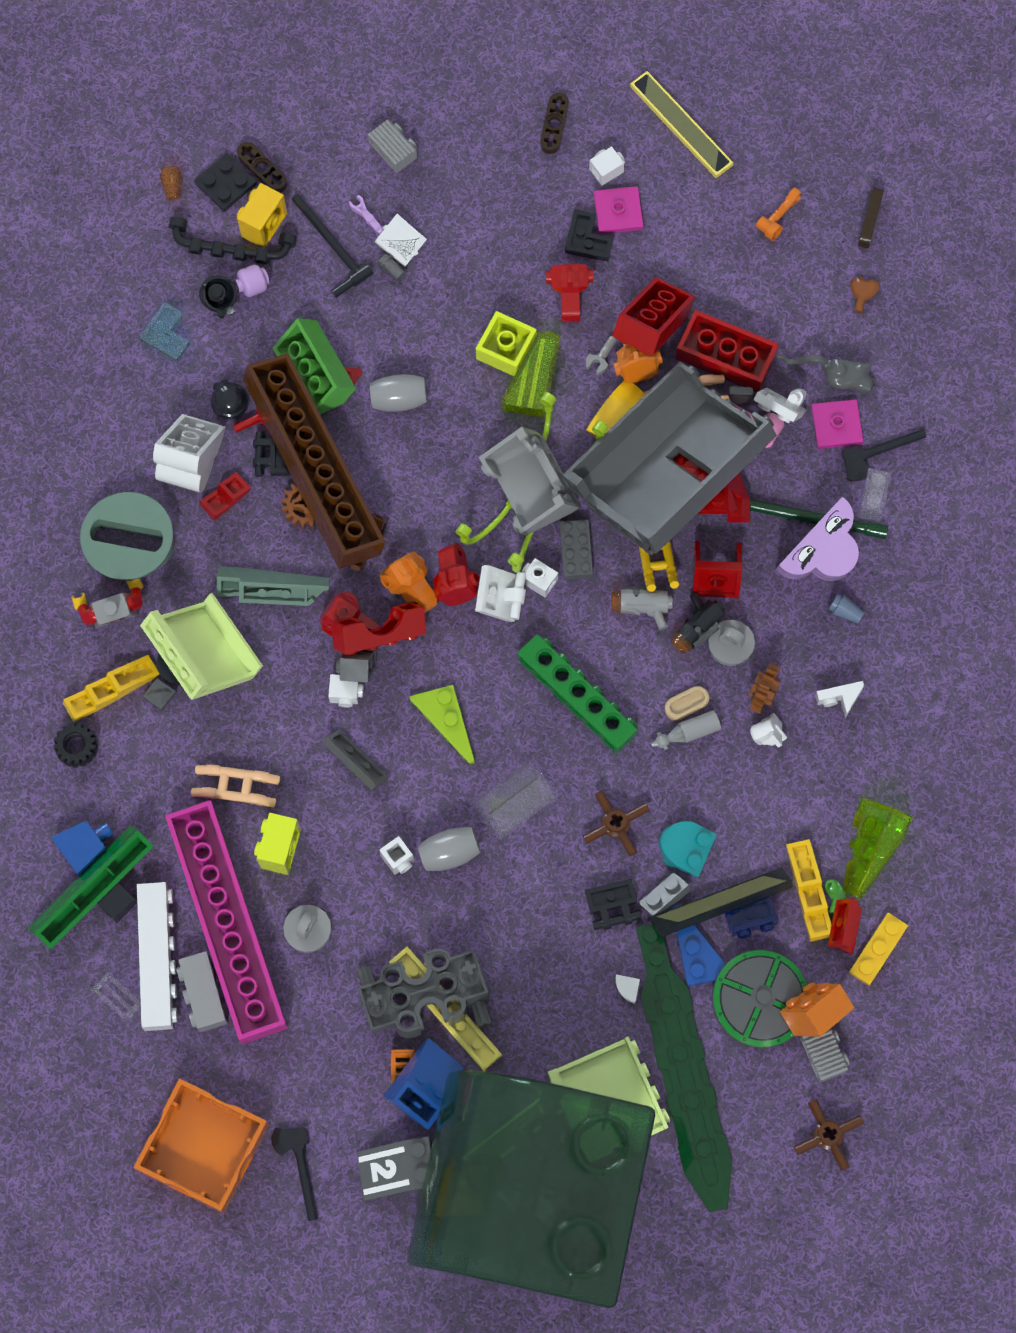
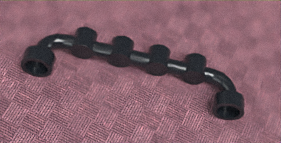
(239, 251)

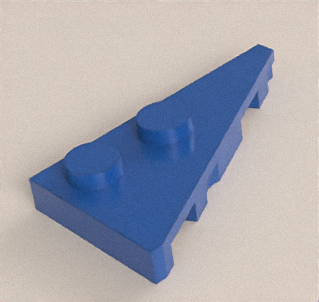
(698, 957)

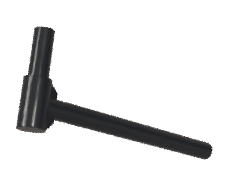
(358, 272)

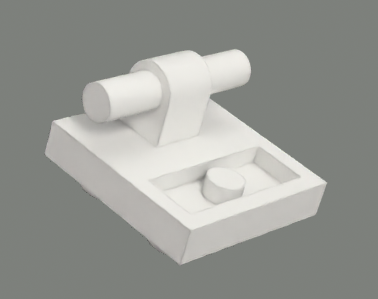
(787, 409)
(500, 593)

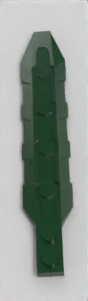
(684, 1074)

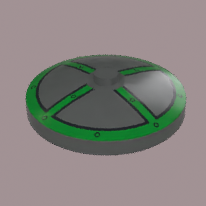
(752, 994)

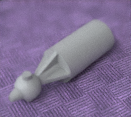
(689, 730)

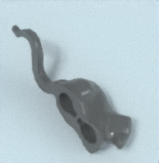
(838, 372)

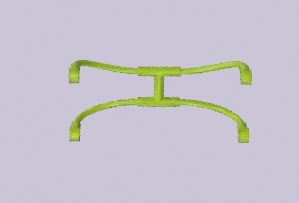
(517, 560)

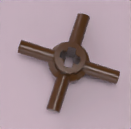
(612, 831)
(826, 1143)

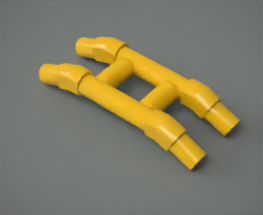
(668, 564)

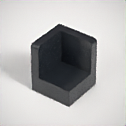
(117, 903)

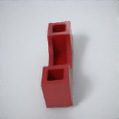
(403, 623)

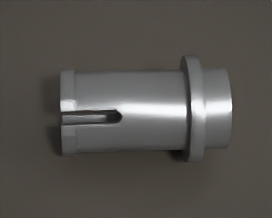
(391, 267)

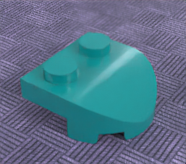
(686, 846)

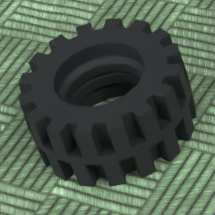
(75, 731)

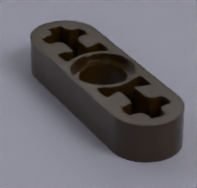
(558, 132)
(260, 158)
(870, 218)

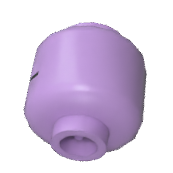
(251, 280)

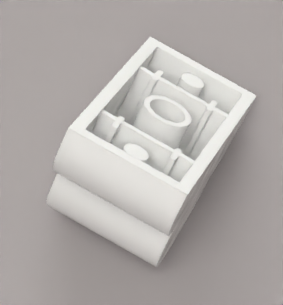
(187, 452)

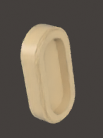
(687, 703)

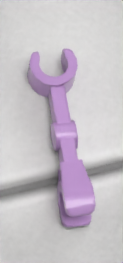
(362, 211)

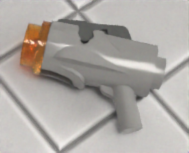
(639, 600)

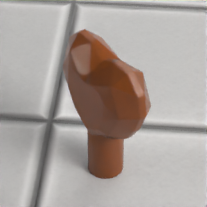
(863, 291)

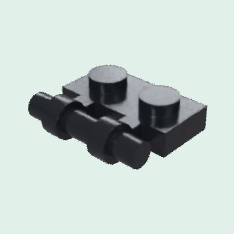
(275, 462)
(611, 897)

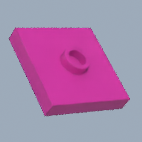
(618, 210)
(837, 424)

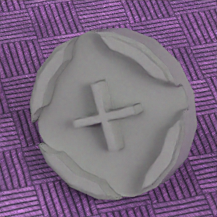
(731, 643)
(307, 928)

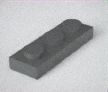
(355, 759)

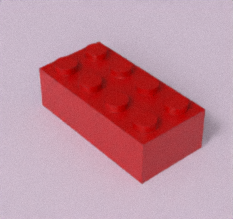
(653, 316)
(727, 351)

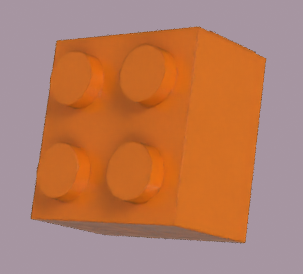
(816, 1009)

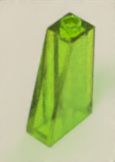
(533, 377)

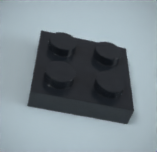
(225, 182)

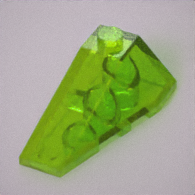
(877, 838)

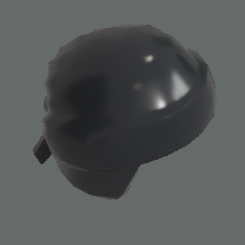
(214, 288)
(229, 399)

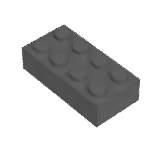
(576, 550)

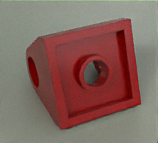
(706, 571)

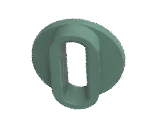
(132, 514)

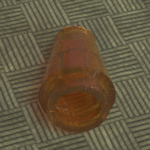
(171, 182)

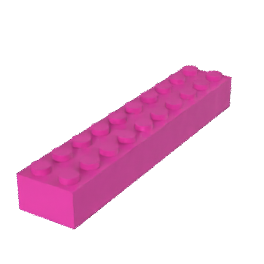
(226, 922)

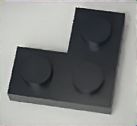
(583, 242)

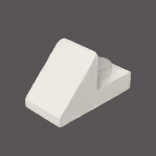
(846, 694)

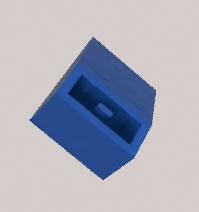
(422, 1084)

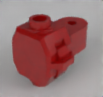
(569, 282)
(454, 582)
(341, 607)

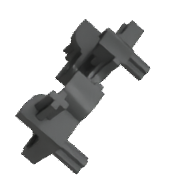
(467, 991)

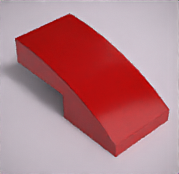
(227, 495)

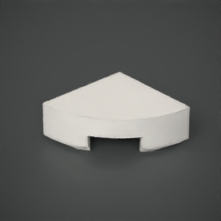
(627, 987)

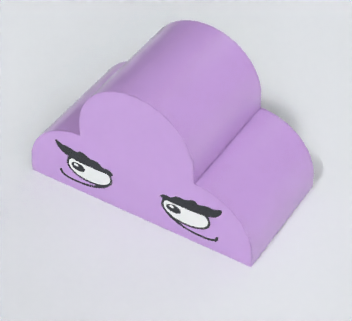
(826, 549)

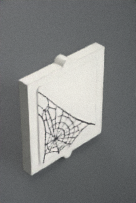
(400, 240)

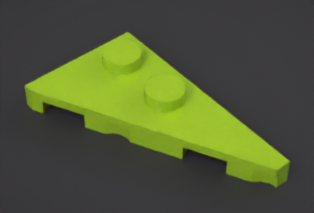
(443, 711)

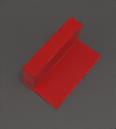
(845, 925)

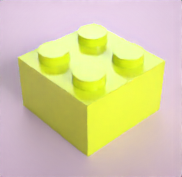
(505, 343)
(278, 843)

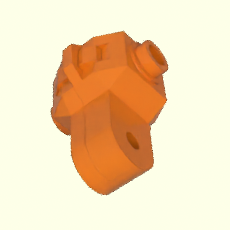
(635, 365)
(408, 579)

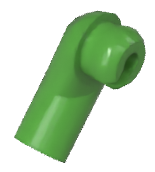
(835, 892)

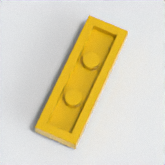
(878, 949)

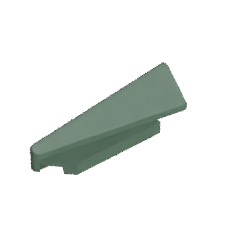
(269, 586)

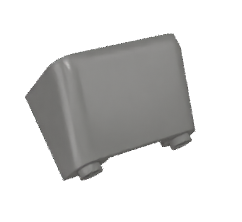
(530, 480)

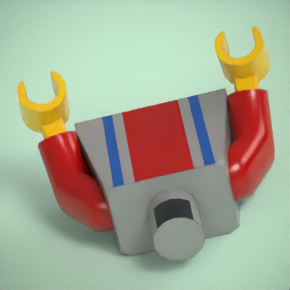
(112, 608)

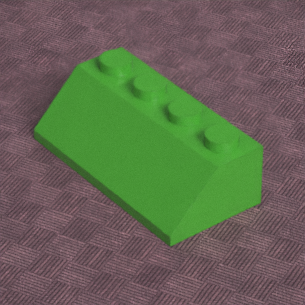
(316, 364)

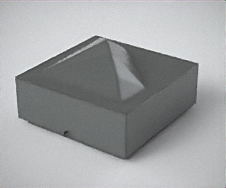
(740, 394)
(159, 694)

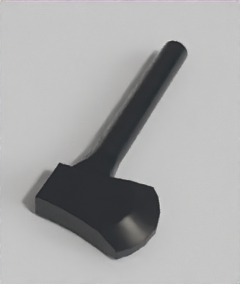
(855, 458)
(296, 1140)

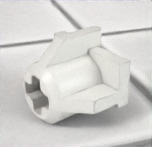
(768, 731)

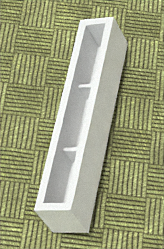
(155, 956)

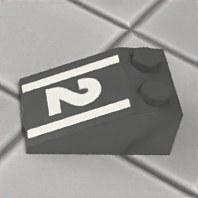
(394, 1168)

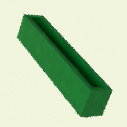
(90, 887)

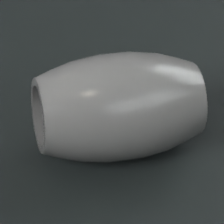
(398, 393)
(449, 849)

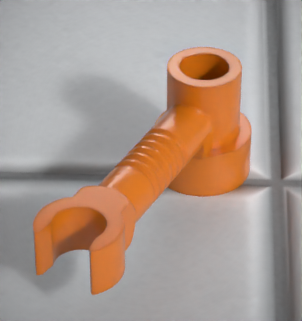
(770, 225)

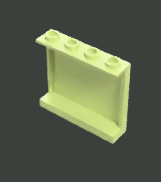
(202, 647)
(615, 1074)

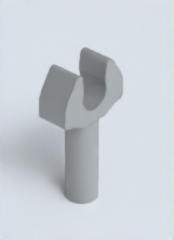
(601, 356)

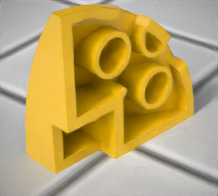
(617, 405)

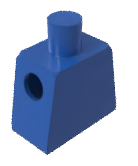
(82, 844)

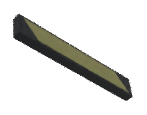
(721, 902)

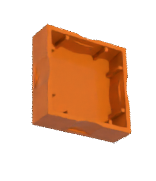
(201, 1146)

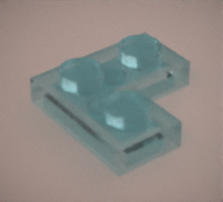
(160, 333)

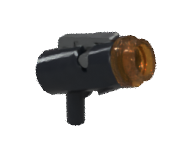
(700, 625)

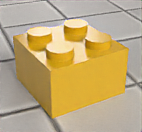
(261, 215)

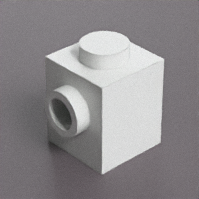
(607, 165)
(540, 577)
(344, 692)
(397, 856)

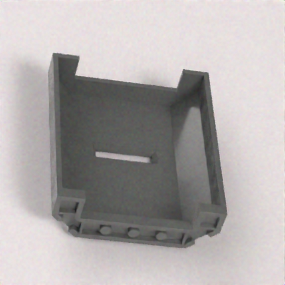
(632, 470)

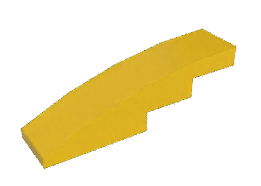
(111, 688)
(809, 889)

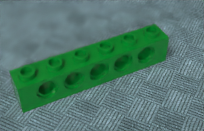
(616, 738)

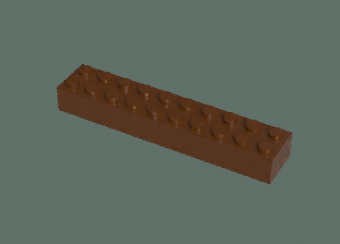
(313, 461)

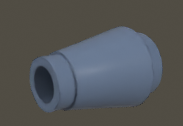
(845, 608)

